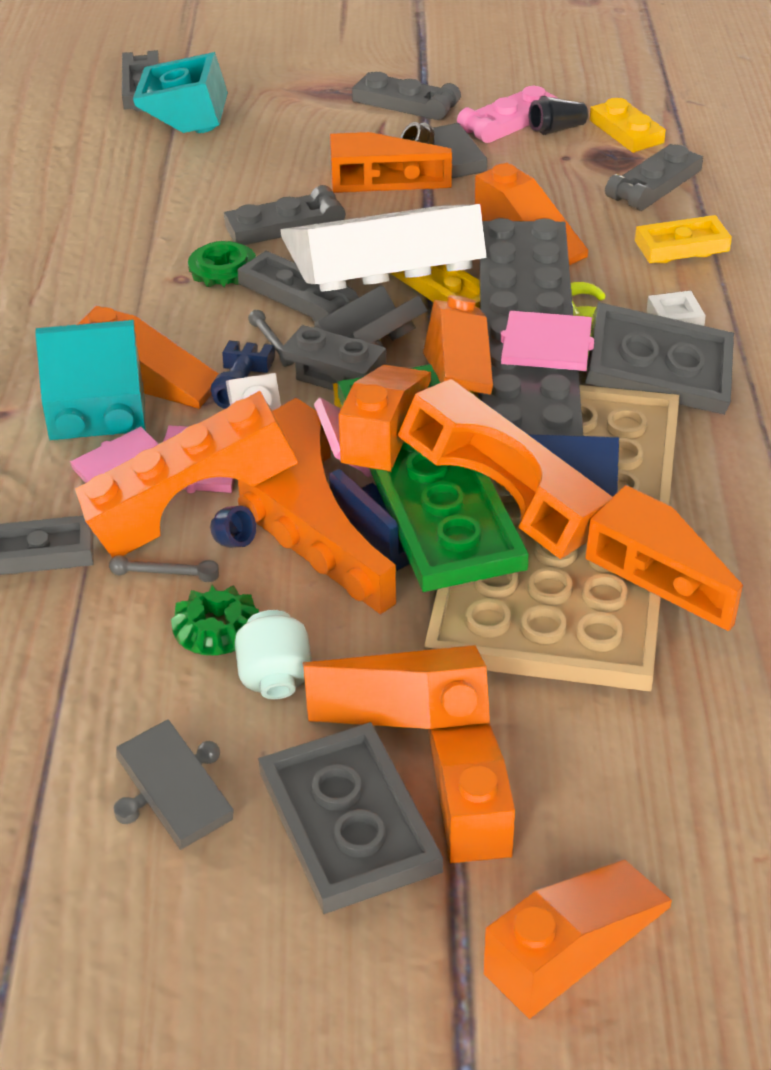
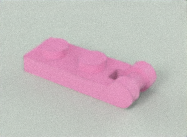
(502, 116)

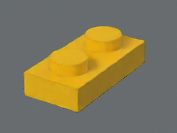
(627, 124)
(682, 239)

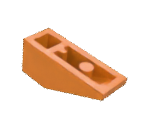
(387, 163)
(518, 197)
(459, 344)
(165, 366)
(375, 415)
(664, 555)
(400, 689)
(473, 793)
(567, 932)

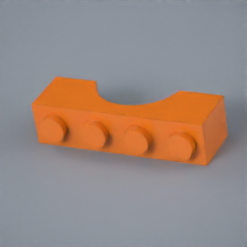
(463, 431)
(235, 443)

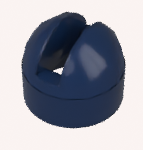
(236, 521)

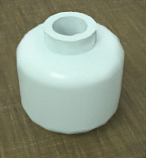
(272, 653)

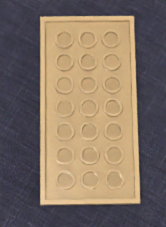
(568, 613)

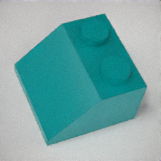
(184, 93)
(90, 379)

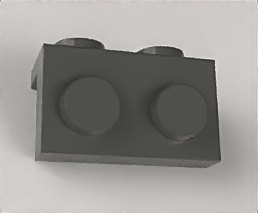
(373, 317)
(329, 357)

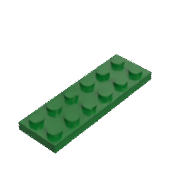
(447, 517)

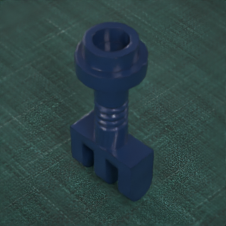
(241, 365)

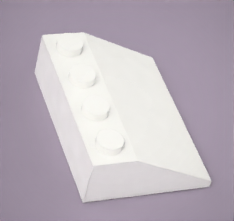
(387, 244)

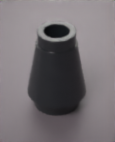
(556, 114)

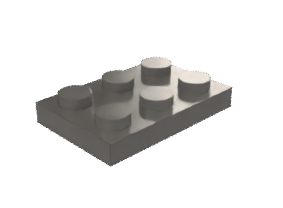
(661, 357)
(349, 817)

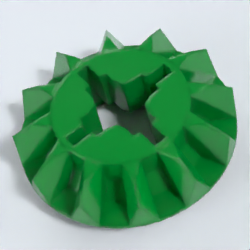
(212, 261)
(210, 635)

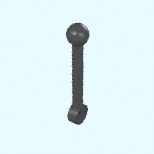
(257, 319)
(206, 571)
(127, 808)

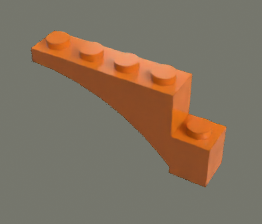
(306, 517)

